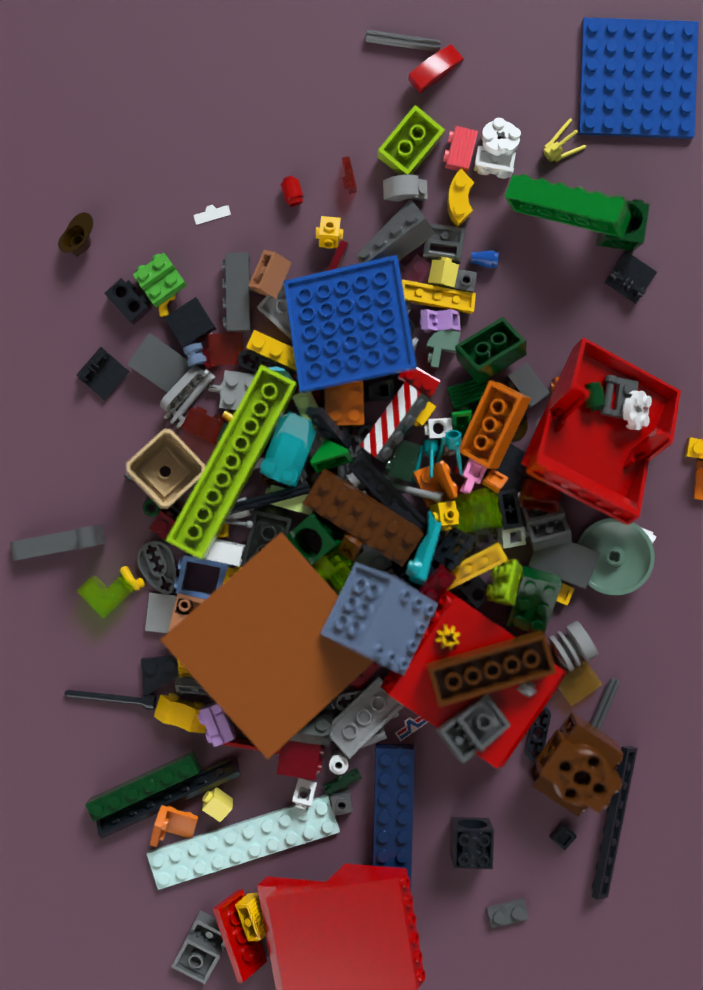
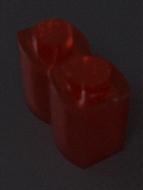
(203, 425)
(539, 496)

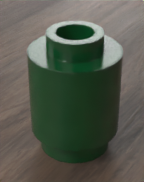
(596, 396)

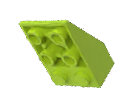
(504, 583)

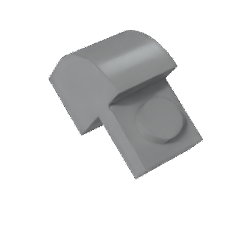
(405, 187)

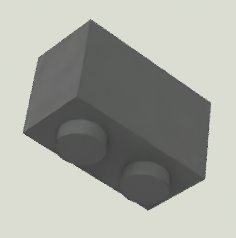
(527, 383)

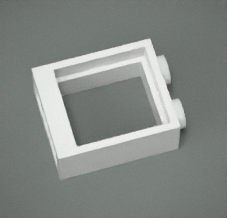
(226, 552)

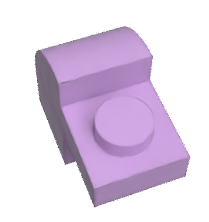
(435, 321)

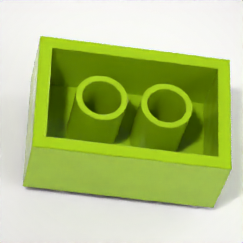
(410, 142)

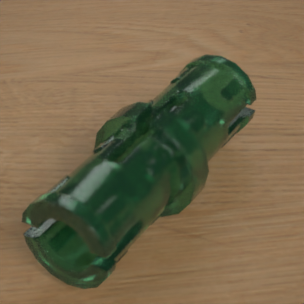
(342, 781)

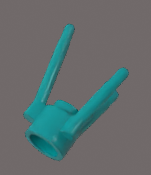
(452, 441)
(431, 448)

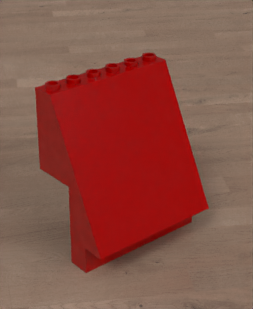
(596, 453)
(476, 631)
(343, 931)

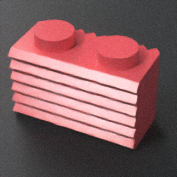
(461, 149)

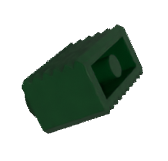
(465, 394)

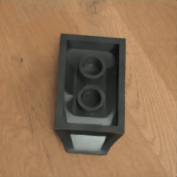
(267, 524)
(317, 729)

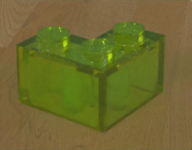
(334, 567)
(105, 599)

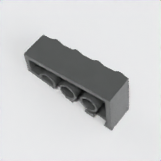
(399, 236)

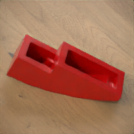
(435, 68)

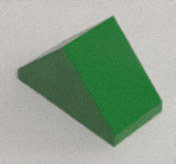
(461, 421)
(330, 456)

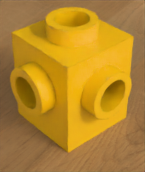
(329, 232)
(446, 514)

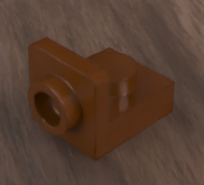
(351, 547)

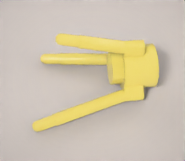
(553, 150)

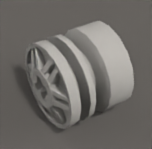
(572, 646)

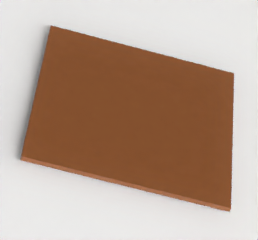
(263, 649)

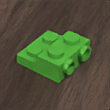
(159, 279)

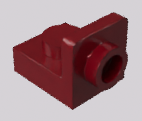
(163, 523)

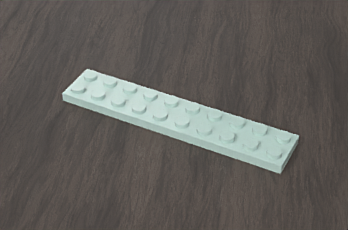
(242, 842)

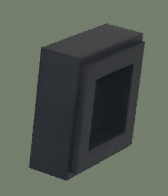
(563, 836)

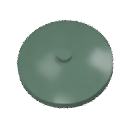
(624, 556)

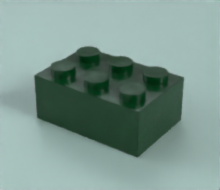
(491, 350)
(534, 600)

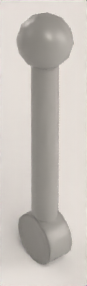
(249, 524)

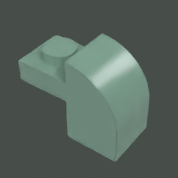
(441, 341)

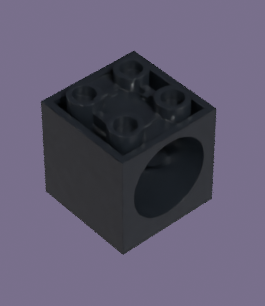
(471, 843)

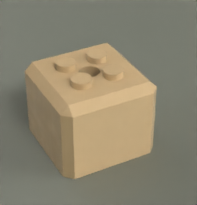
(166, 451)

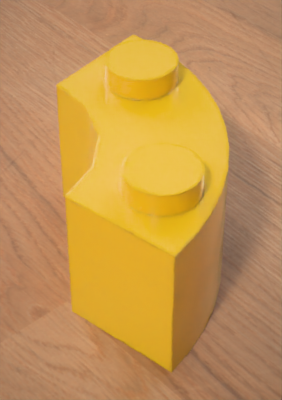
(457, 198)
(179, 713)

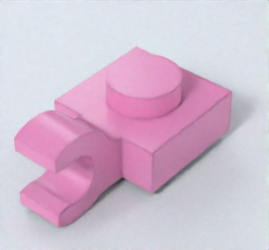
(473, 473)

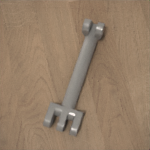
(178, 414)
(435, 496)

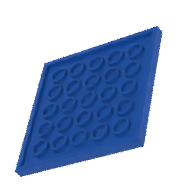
(638, 78)
(349, 324)

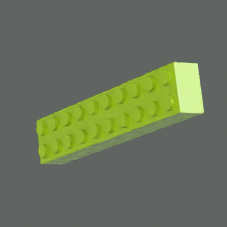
(232, 462)

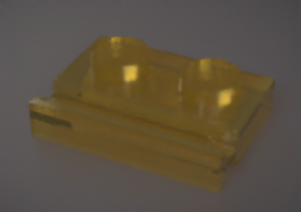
(579, 683)

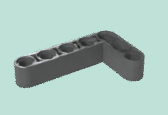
(57, 542)

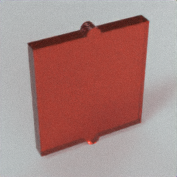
(224, 348)

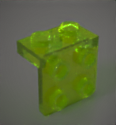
(478, 510)

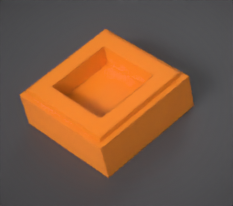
(495, 480)

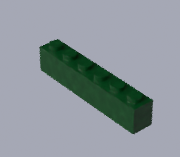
(143, 786)

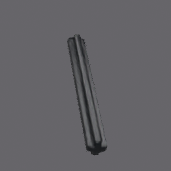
(270, 498)

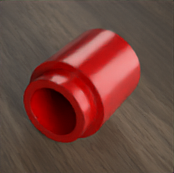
(292, 191)

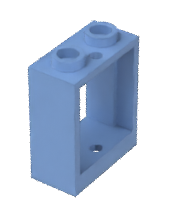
(183, 565)

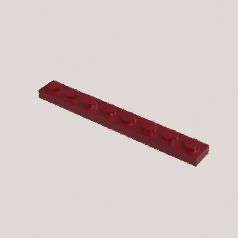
(433, 589)

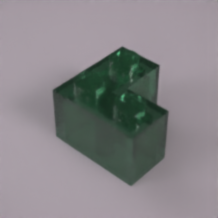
(403, 461)

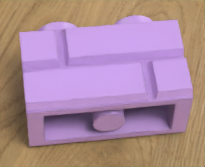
(218, 724)

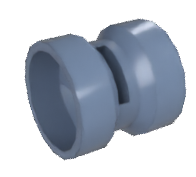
(194, 354)

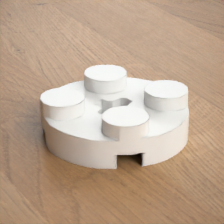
(501, 128)
(637, 410)

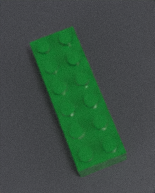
(568, 205)

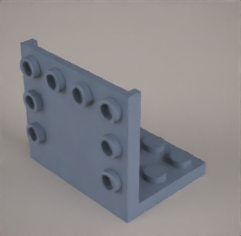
(379, 617)

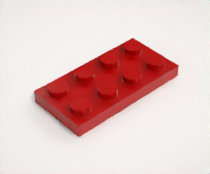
(244, 954)

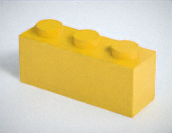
(272, 350)

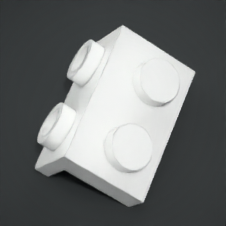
(488, 163)

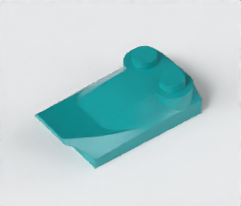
(289, 449)
(418, 569)

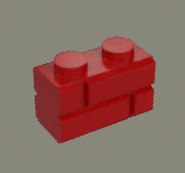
(420, 381)

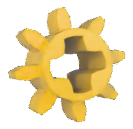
(446, 631)

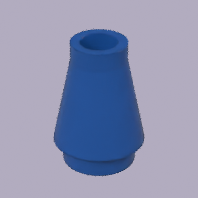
(485, 258)

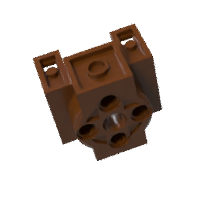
(574, 750)

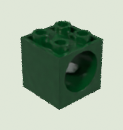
(634, 239)
(329, 533)

